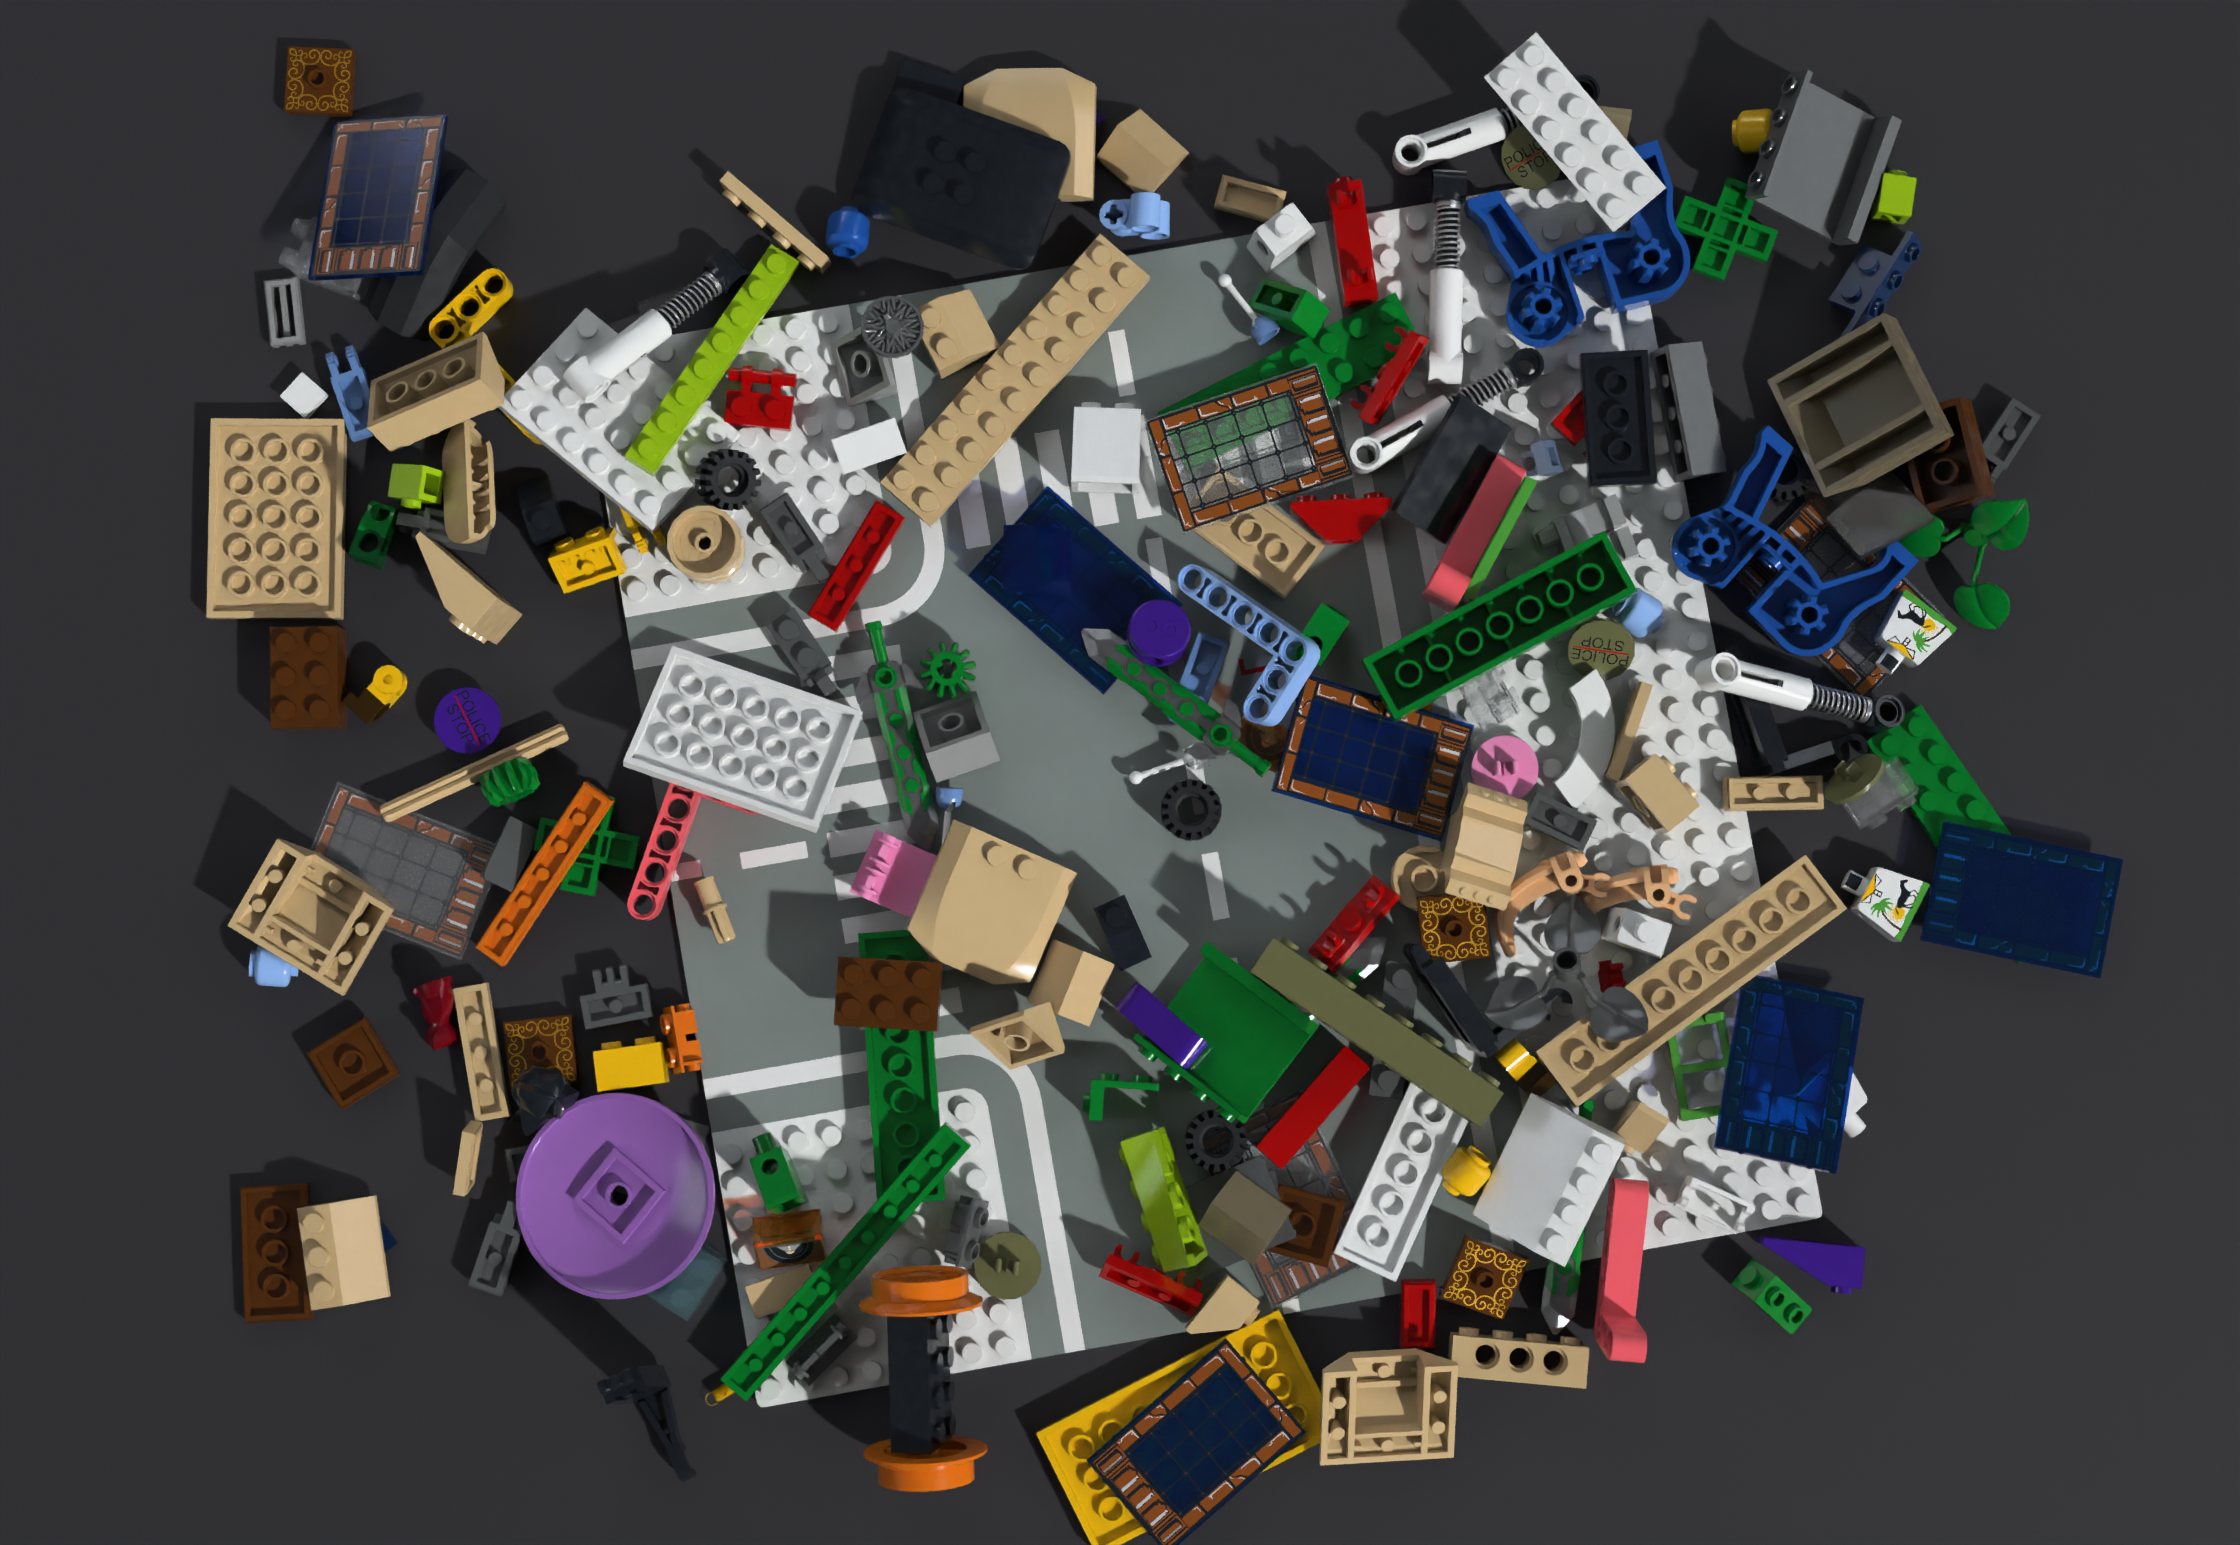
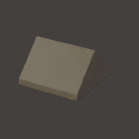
(1244, 1217)

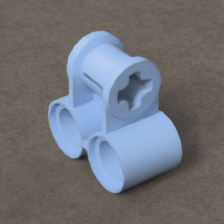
(1142, 215)

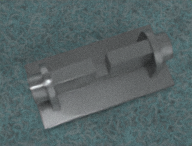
(964, 1247)
(821, 1349)

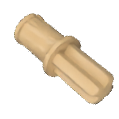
(715, 910)

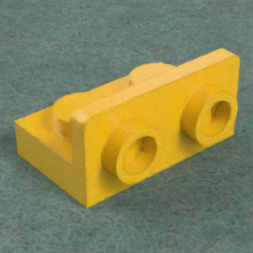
(586, 559)

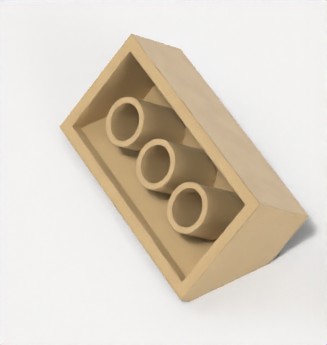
(435, 393)

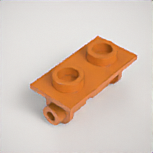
(676, 1027)

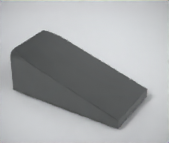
(509, 854)

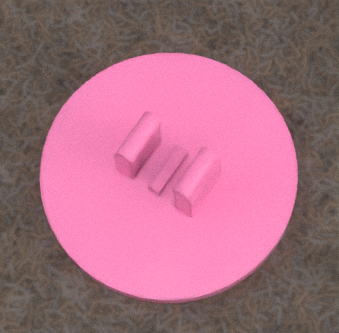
(1505, 766)

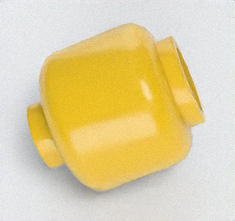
(1751, 129)
(1466, 1171)

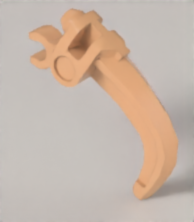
(1551, 875)
(1640, 884)

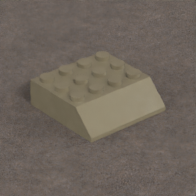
(1860, 406)

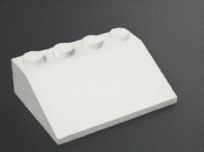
(1549, 1178)

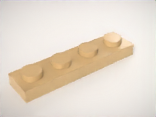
(784, 232)
(481, 1052)

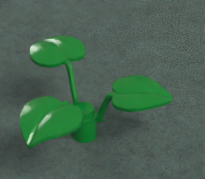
(1994, 520)

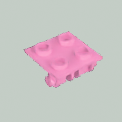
(893, 873)

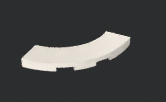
(1595, 741)

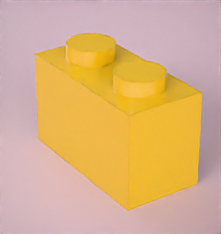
(630, 1066)

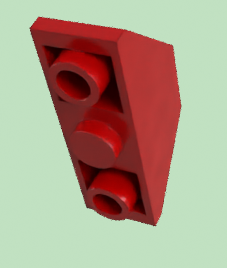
(1340, 518)

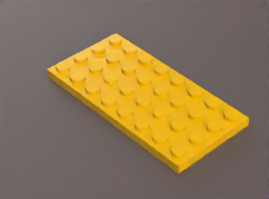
(1073, 1439)

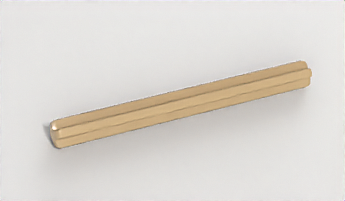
(471, 773)

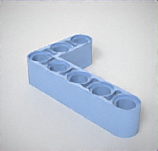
(1259, 631)

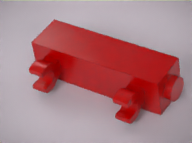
(1352, 242)

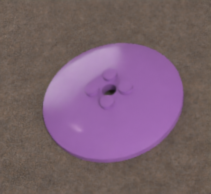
(570, 1207)

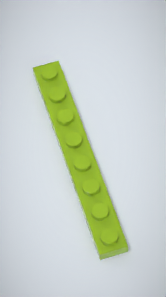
(711, 360)

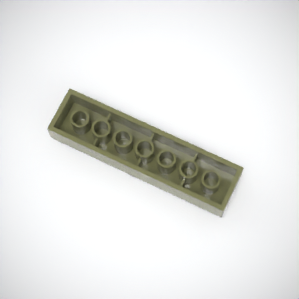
(1376, 1032)

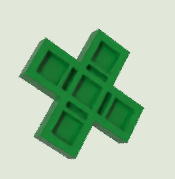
(1724, 230)
(602, 848)

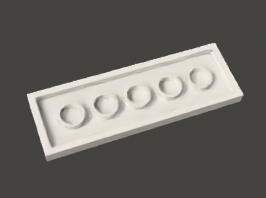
(1575, 132)
(1400, 1184)

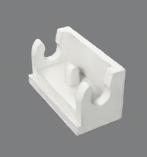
(868, 445)
(1713, 1205)

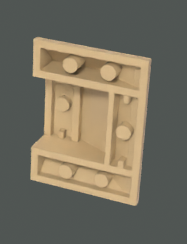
(312, 914)
(1387, 1407)

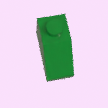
(1289, 307)

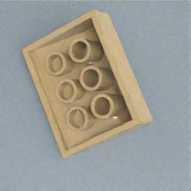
(466, 596)

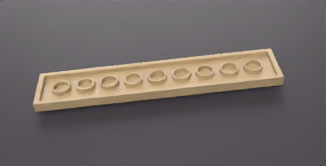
(1015, 380)
(1698, 977)

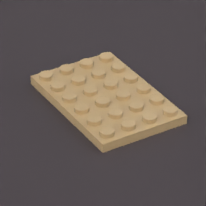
(276, 519)

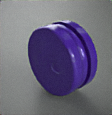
(1158, 633)

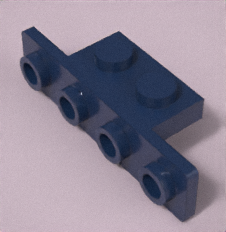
(1873, 280)

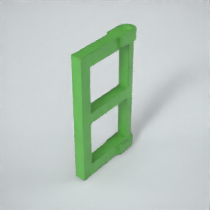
(1678, 1070)

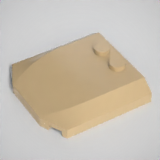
(1050, 104)
(989, 906)

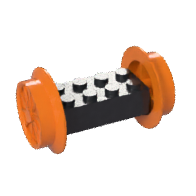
(919, 1318)

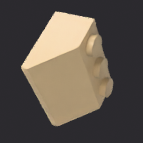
(343, 1252)

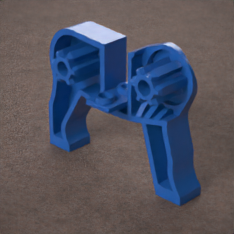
(1633, 266)
(1795, 605)

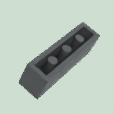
(1688, 411)

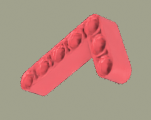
(1473, 534)
(667, 858)
(1615, 1321)

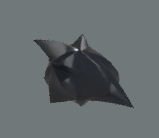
(540, 1097)

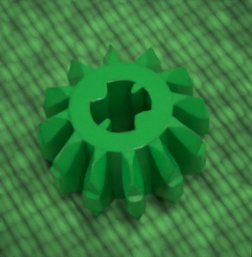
(938, 664)
(509, 781)

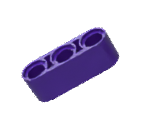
(1161, 1025)

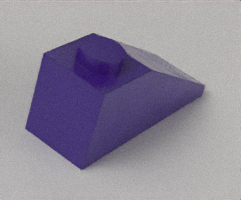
(1827, 1262)

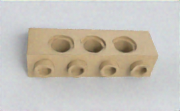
(1568, 1373)

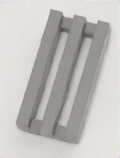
(288, 339)

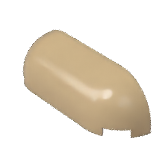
(468, 484)

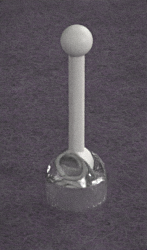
(1136, 777)

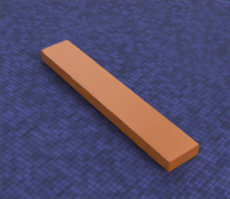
(544, 873)

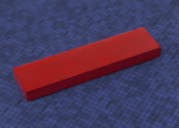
(856, 566)
(1312, 1107)

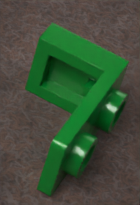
(1094, 1100)
(1772, 1296)

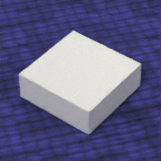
(304, 395)

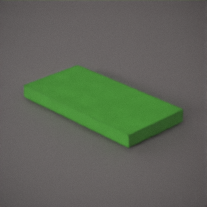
(1498, 539)

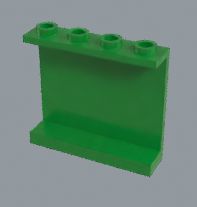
(1248, 1032)

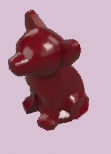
(437, 1005)

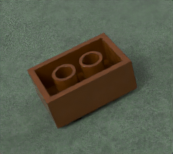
(1957, 467)
(308, 678)
(888, 993)

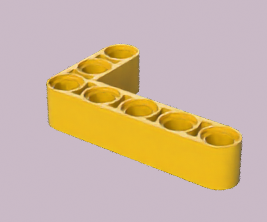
(466, 326)

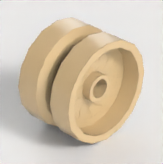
(695, 528)

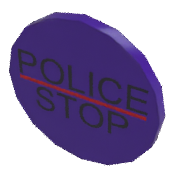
(467, 720)

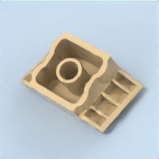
(1484, 846)

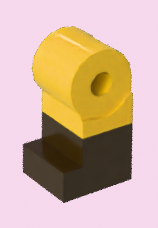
(379, 696)
(1524, 1069)

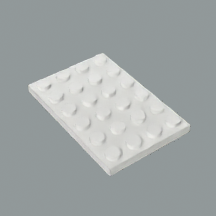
(599, 433)
(743, 739)

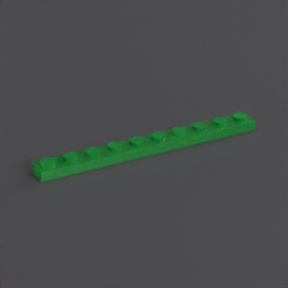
(845, 1261)

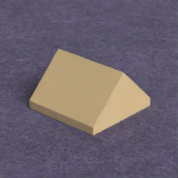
(1141, 153)
(1071, 982)
(1022, 1036)

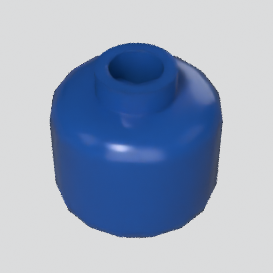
(847, 232)

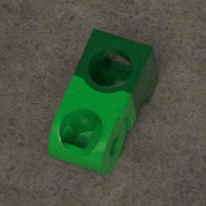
(374, 535)

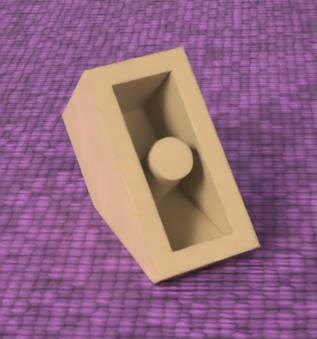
(1639, 1126)
(1225, 1309)

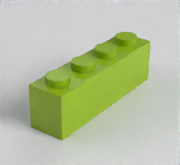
(1163, 1200)

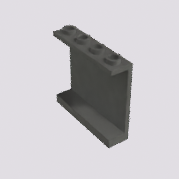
(1821, 161)

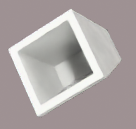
(1106, 448)

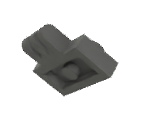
(615, 1000)

